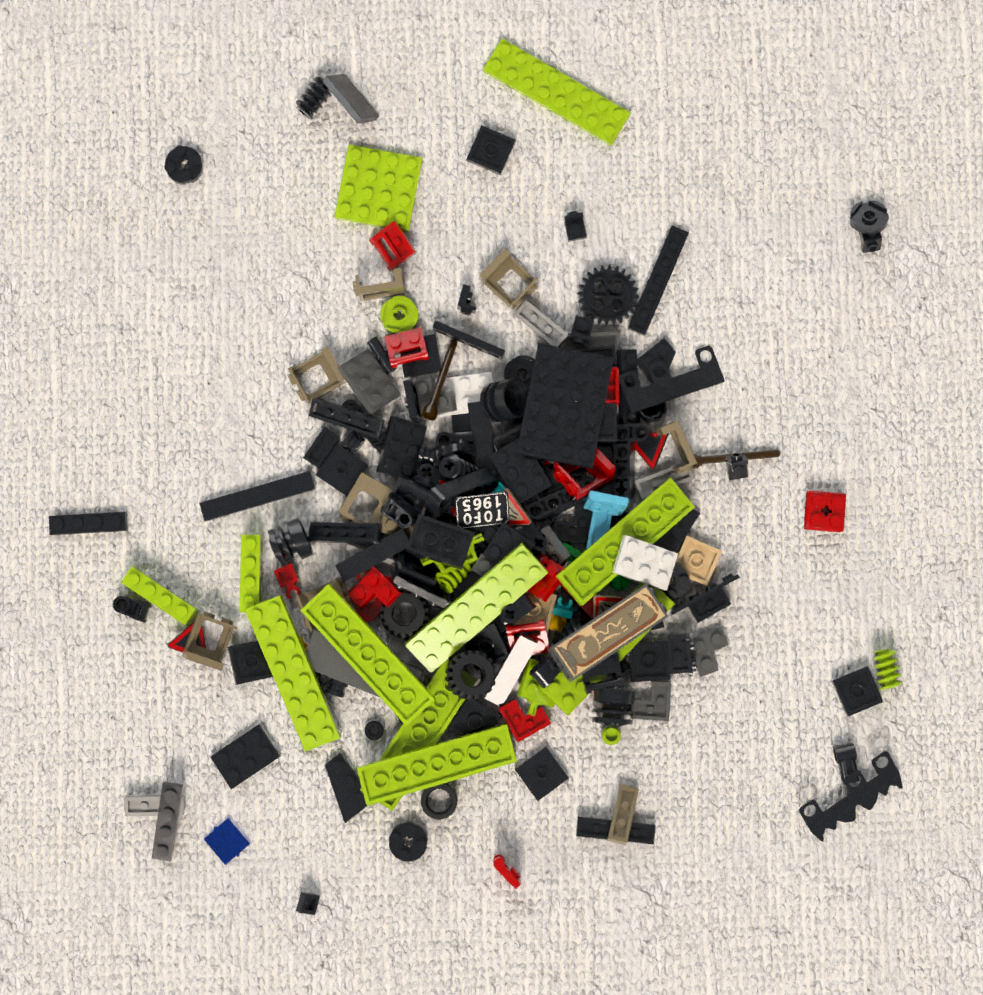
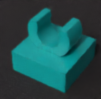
(563, 608)

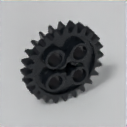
(608, 278)

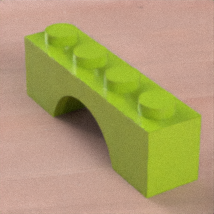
(250, 571)
(159, 596)

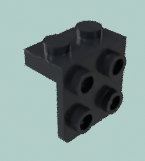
(680, 653)

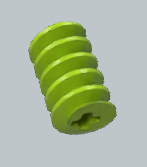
(451, 580)
(888, 669)

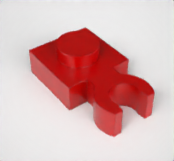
(287, 577)

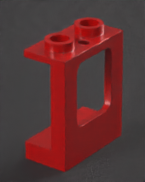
(602, 471)

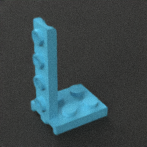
(602, 509)

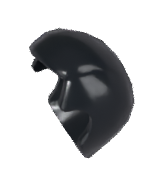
(654, 413)

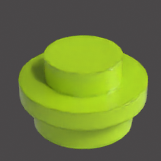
(611, 735)

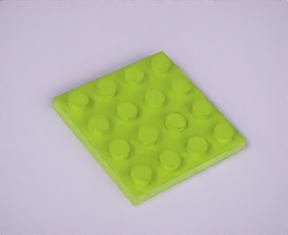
(378, 187)

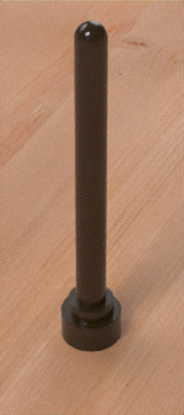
(430, 411)
(722, 458)

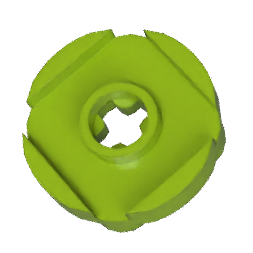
(393, 306)

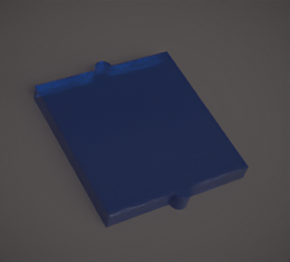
(226, 841)

